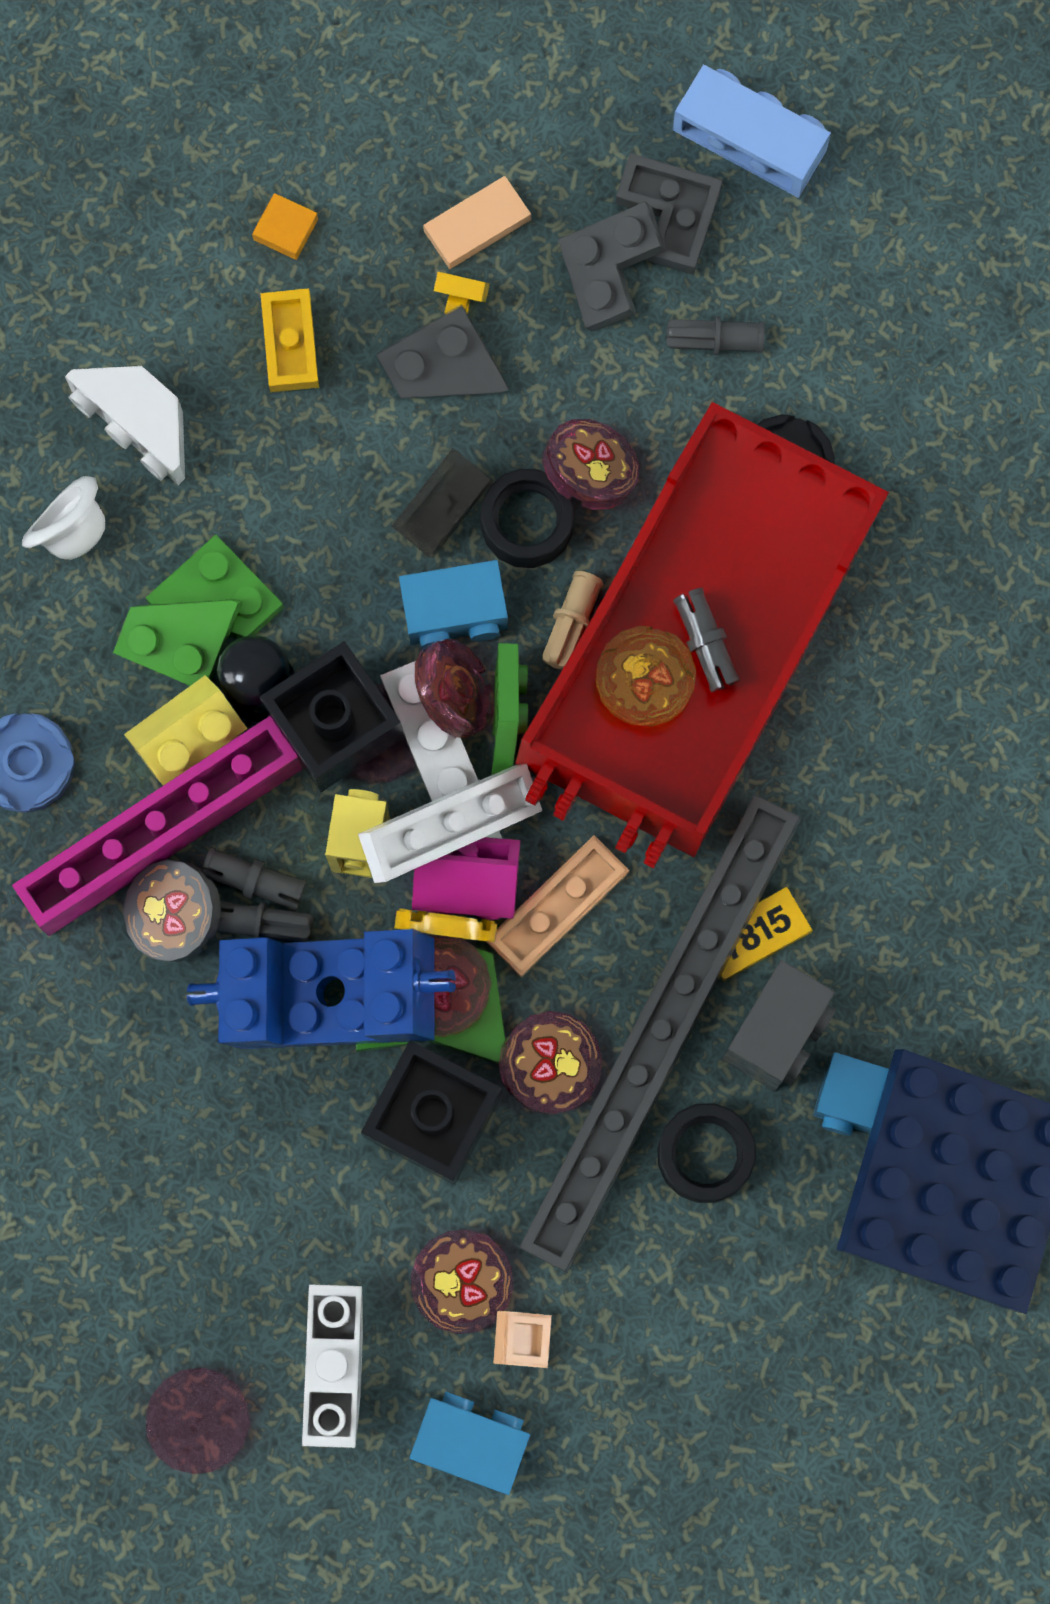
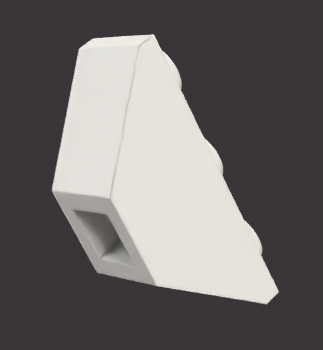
(137, 413)
(333, 1366)

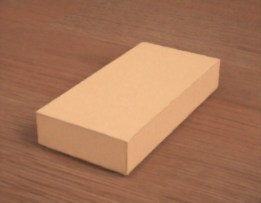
(477, 222)

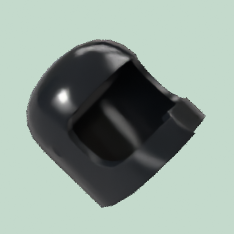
(249, 670)

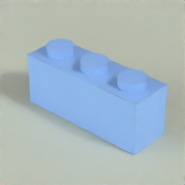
(751, 130)

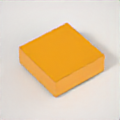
(285, 226)

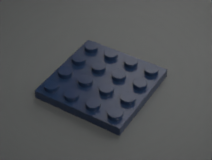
(954, 1183)

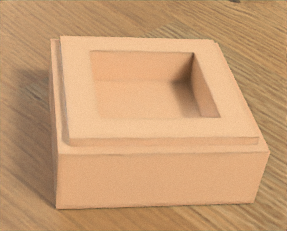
(522, 1339)

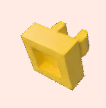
(460, 290)

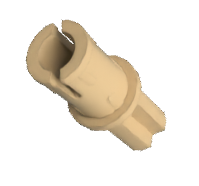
(572, 618)

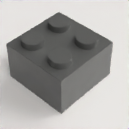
(779, 1025)

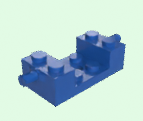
(275, 991)

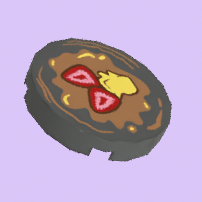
(171, 910)

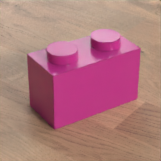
(470, 880)

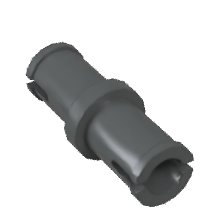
(706, 640)
(254, 879)

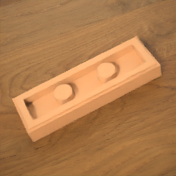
(558, 906)

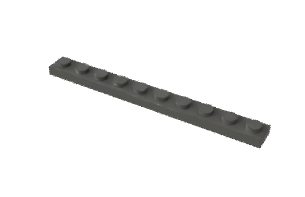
(660, 1034)

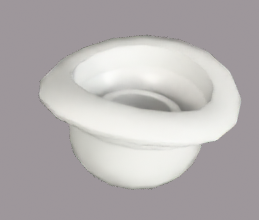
(70, 522)

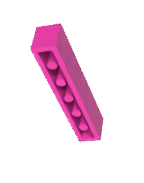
(158, 826)

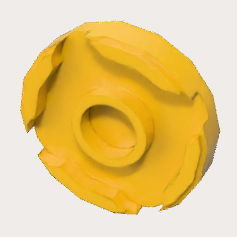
(446, 925)

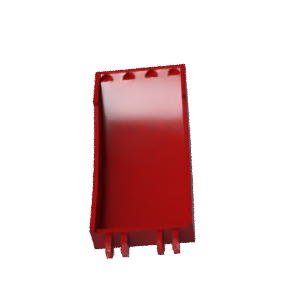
(770, 546)

